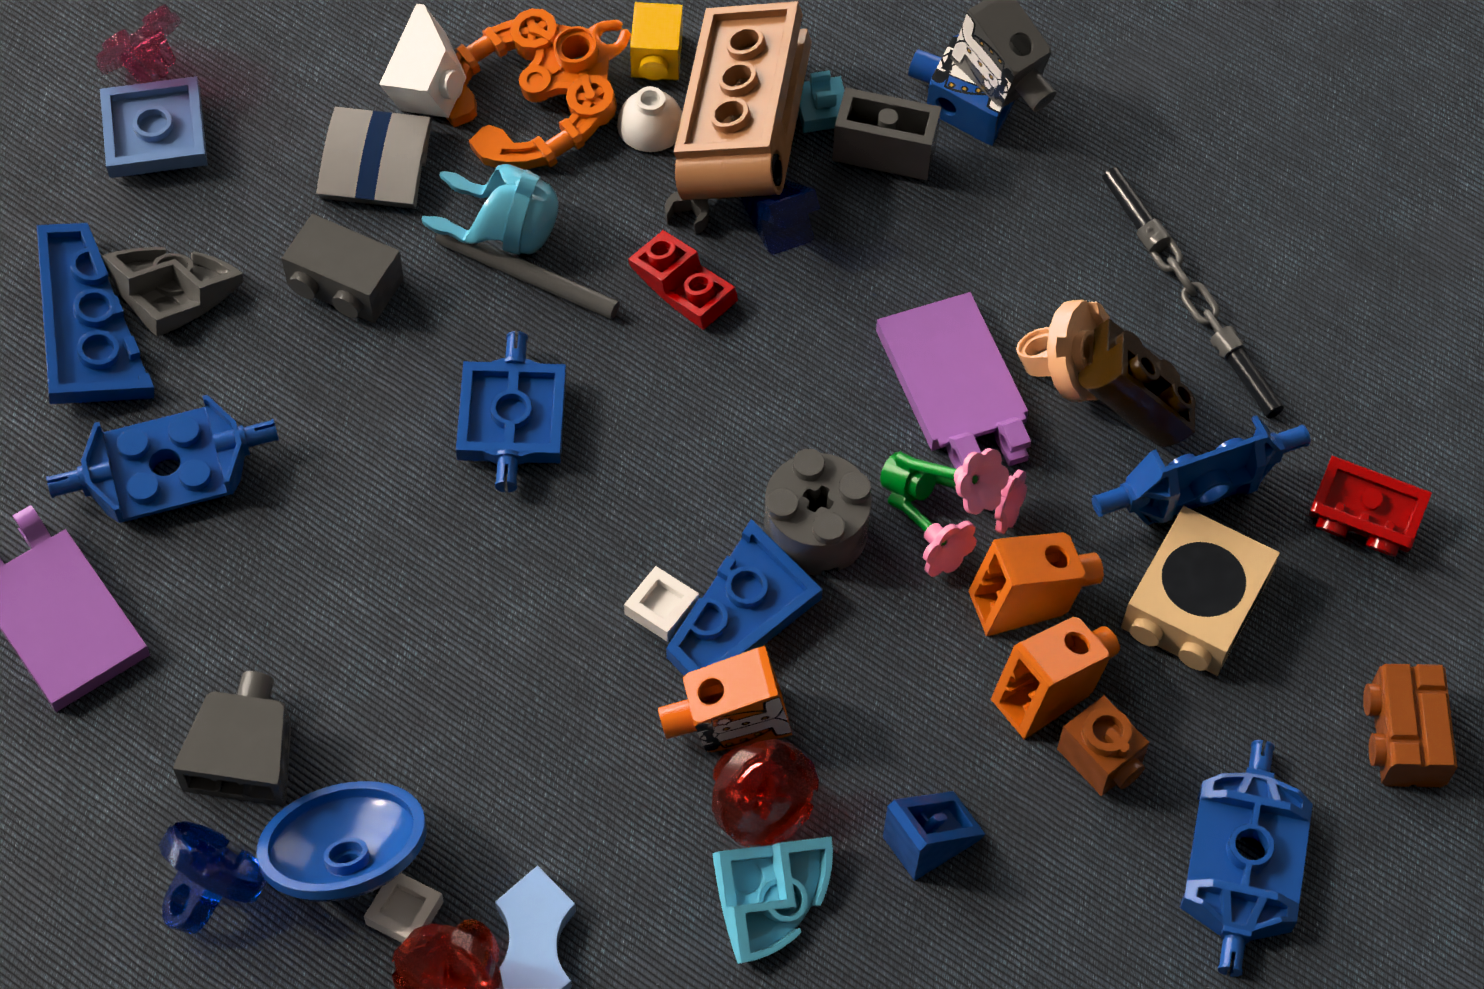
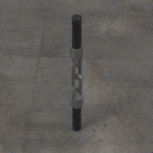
(1225, 340)

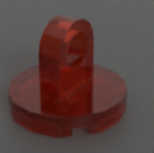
(763, 792)
(448, 958)

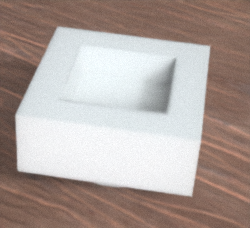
(661, 603)
(403, 907)

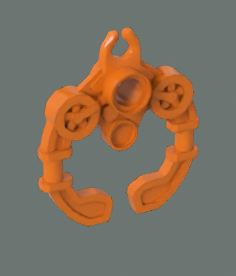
(549, 74)

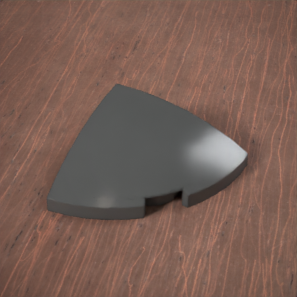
(170, 287)

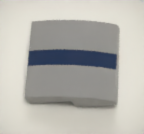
(374, 157)

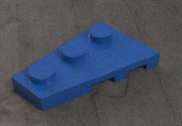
(746, 605)

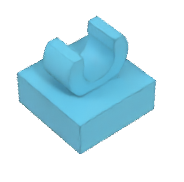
(820, 101)

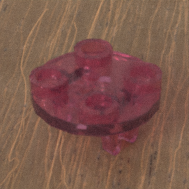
(143, 50)

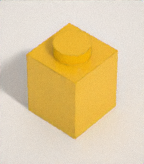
(656, 41)

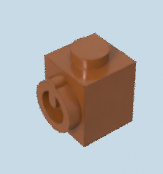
(1104, 746)

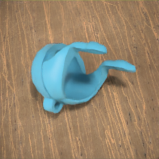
(517, 212)

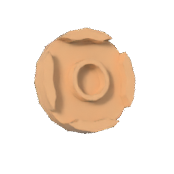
(1067, 347)

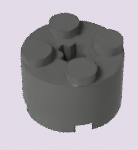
(818, 510)

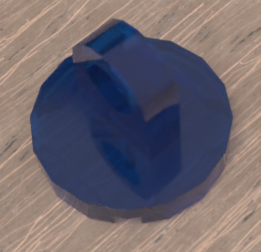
(204, 875)

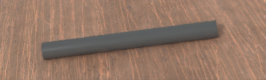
(534, 275)

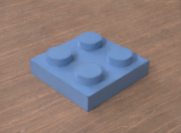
(153, 127)

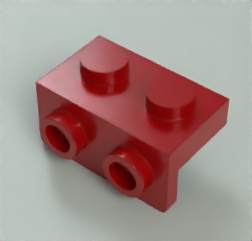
(1370, 506)

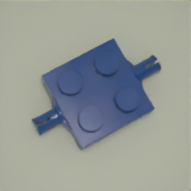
(511, 412)

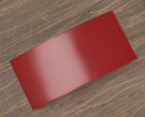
(681, 281)

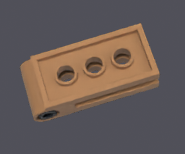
(742, 102)

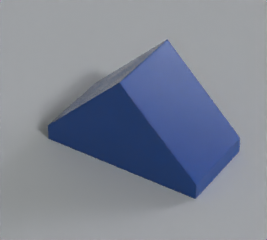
(929, 830)

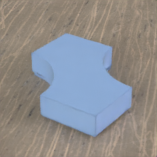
(535, 917)

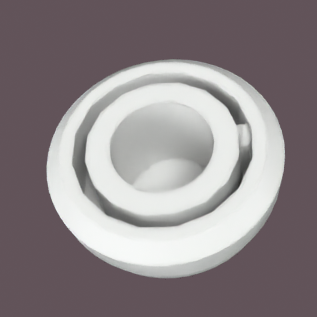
(649, 120)

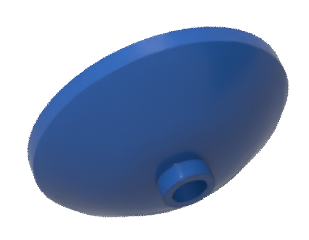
(341, 841)

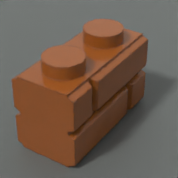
(1411, 725)

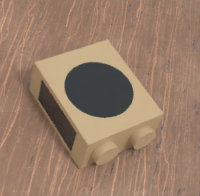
(1199, 591)

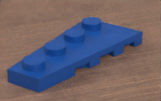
(84, 323)

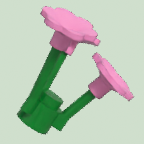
(980, 483)

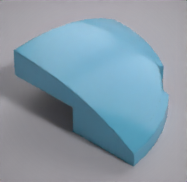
(770, 892)

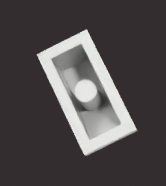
(424, 68)

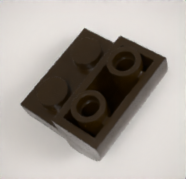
(1139, 386)

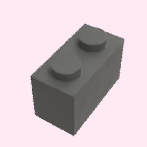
(886, 133)
(342, 268)

